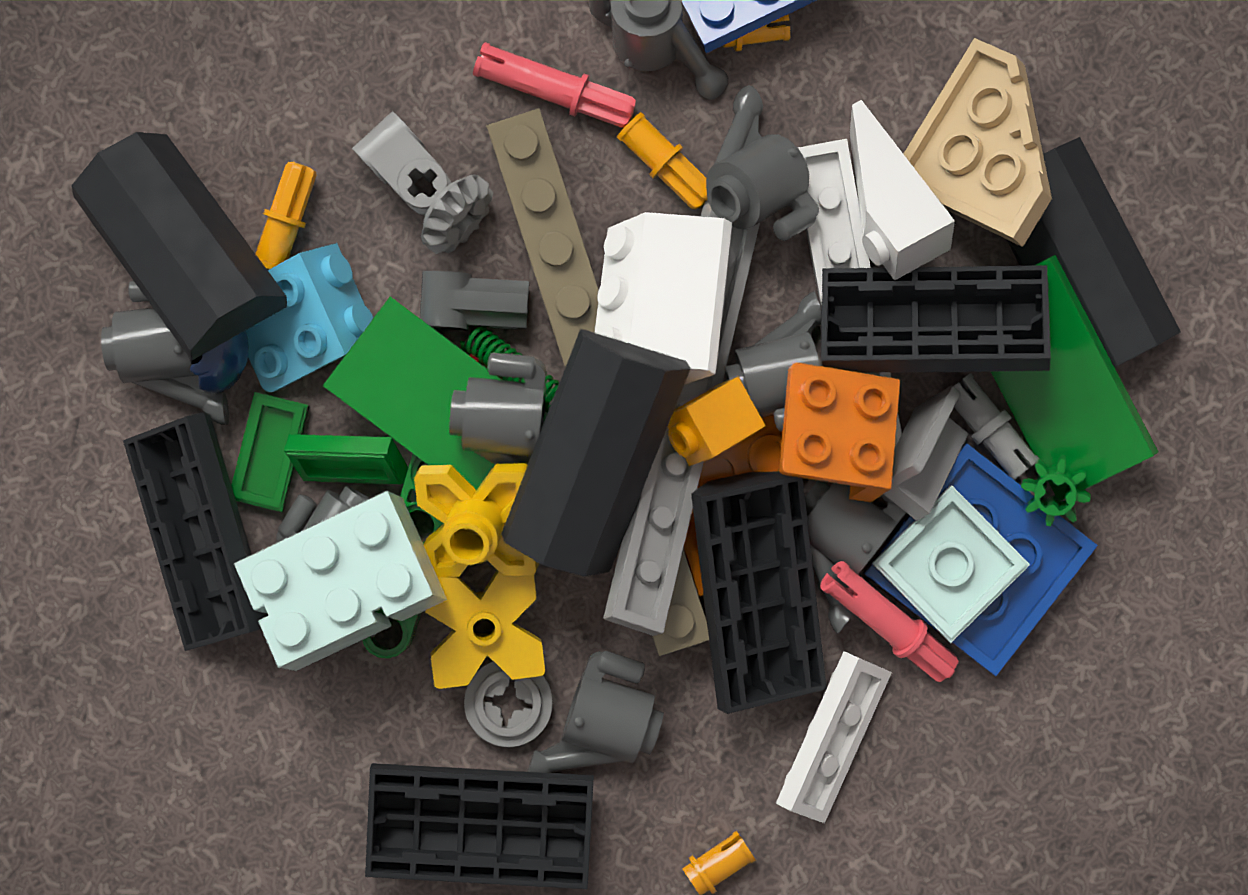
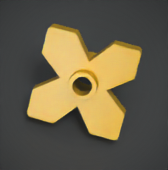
(471, 519)
(507, 644)

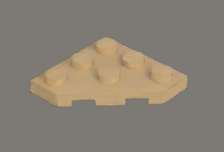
(984, 145)

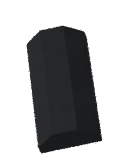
(176, 242)
(1097, 257)
(936, 319)
(594, 454)
(194, 528)
(758, 589)
(479, 826)

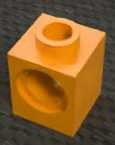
(713, 422)

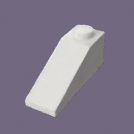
(898, 211)

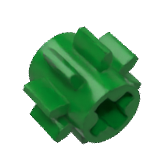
(1052, 505)

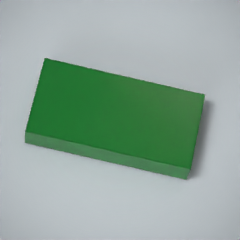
(346, 459)
(262, 465)

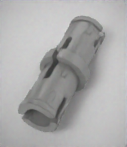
(992, 428)

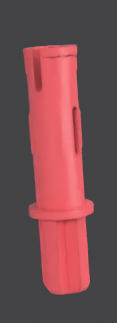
(554, 86)
(905, 635)

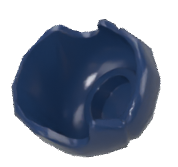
(222, 365)

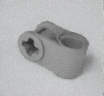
(400, 161)

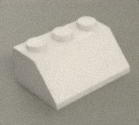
(666, 286)

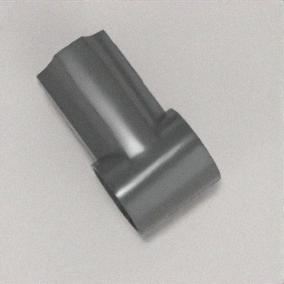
(464, 301)

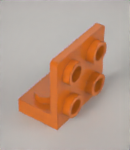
(840, 428)

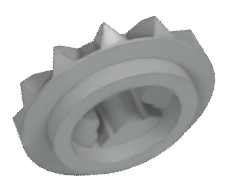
(456, 213)
(487, 718)

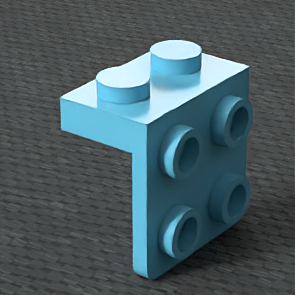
(317, 325)

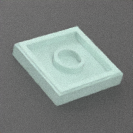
(950, 564)

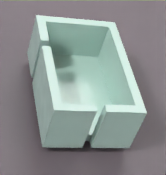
(335, 576)

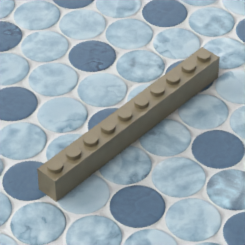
(571, 296)

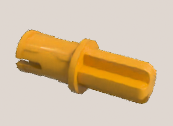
(665, 160)
(285, 214)

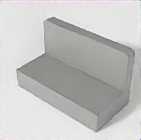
(926, 454)

